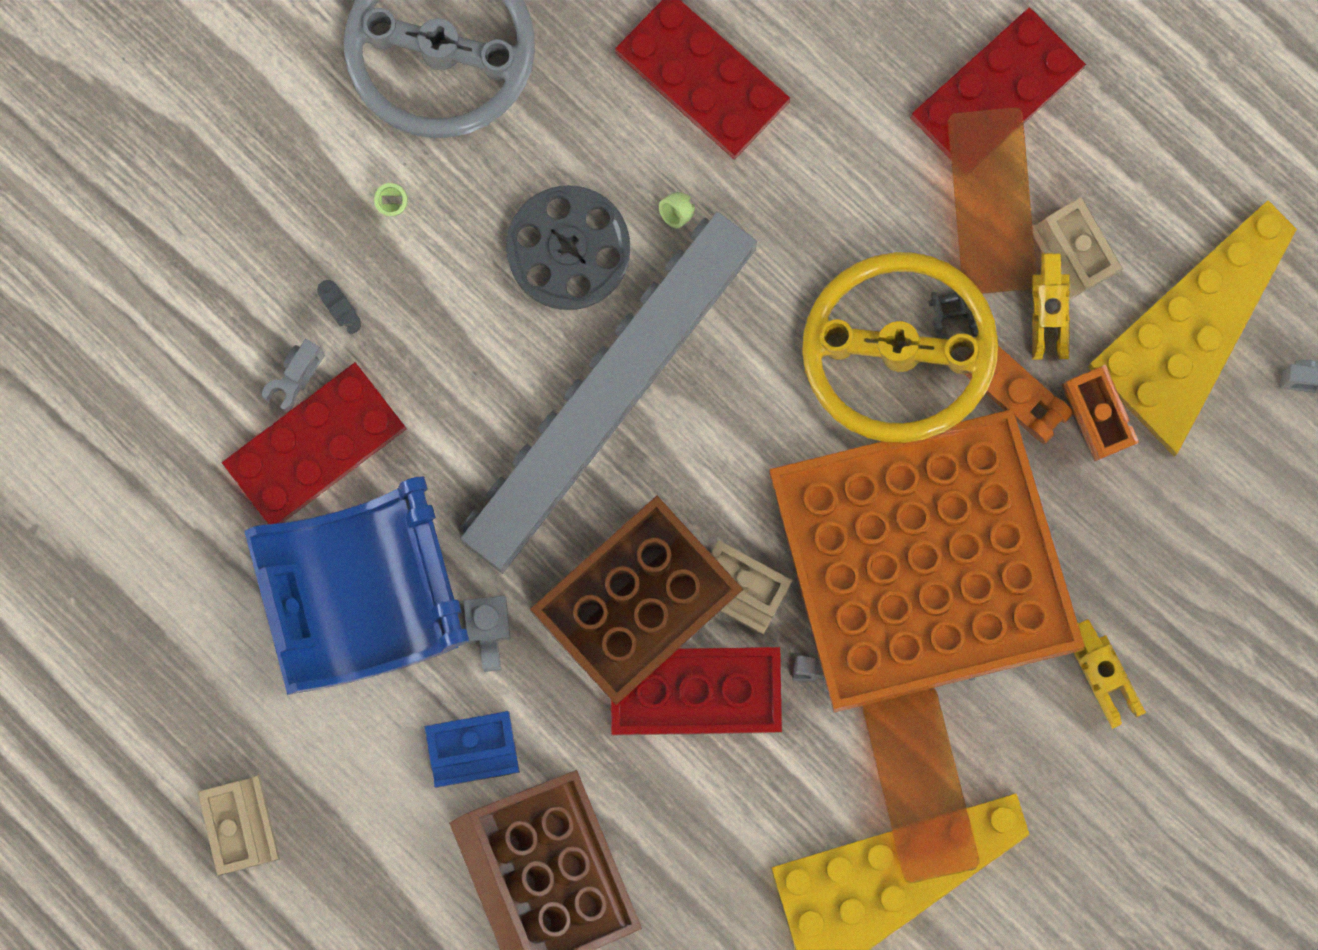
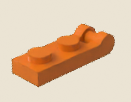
(1018, 390)

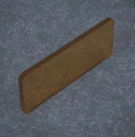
(992, 199)
(921, 786)

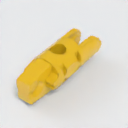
(1046, 286)
(1100, 652)

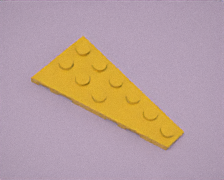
(1184, 340)
(858, 891)

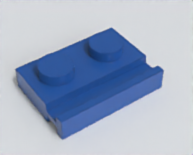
(472, 749)

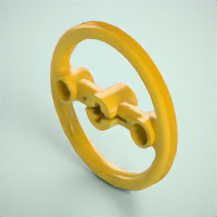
(917, 347)

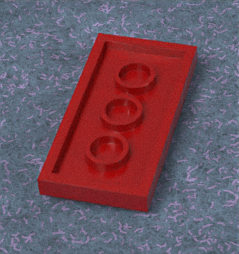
(1015, 70)
(702, 76)
(314, 445)
(706, 694)

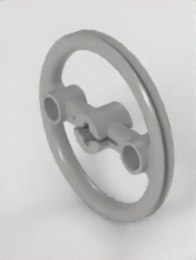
(458, 49)

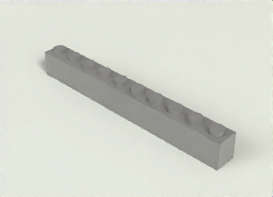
(608, 392)

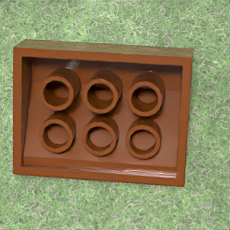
(636, 600)
(545, 870)

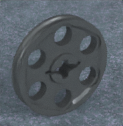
(547, 251)

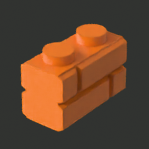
(1099, 413)

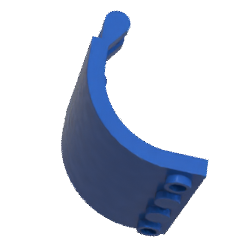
(356, 590)

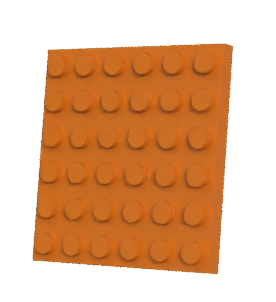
(925, 561)

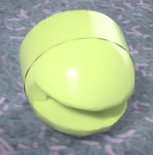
(390, 209)
(676, 209)

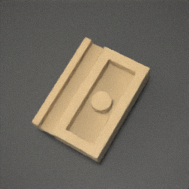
(1081, 245)
(761, 588)
(238, 825)

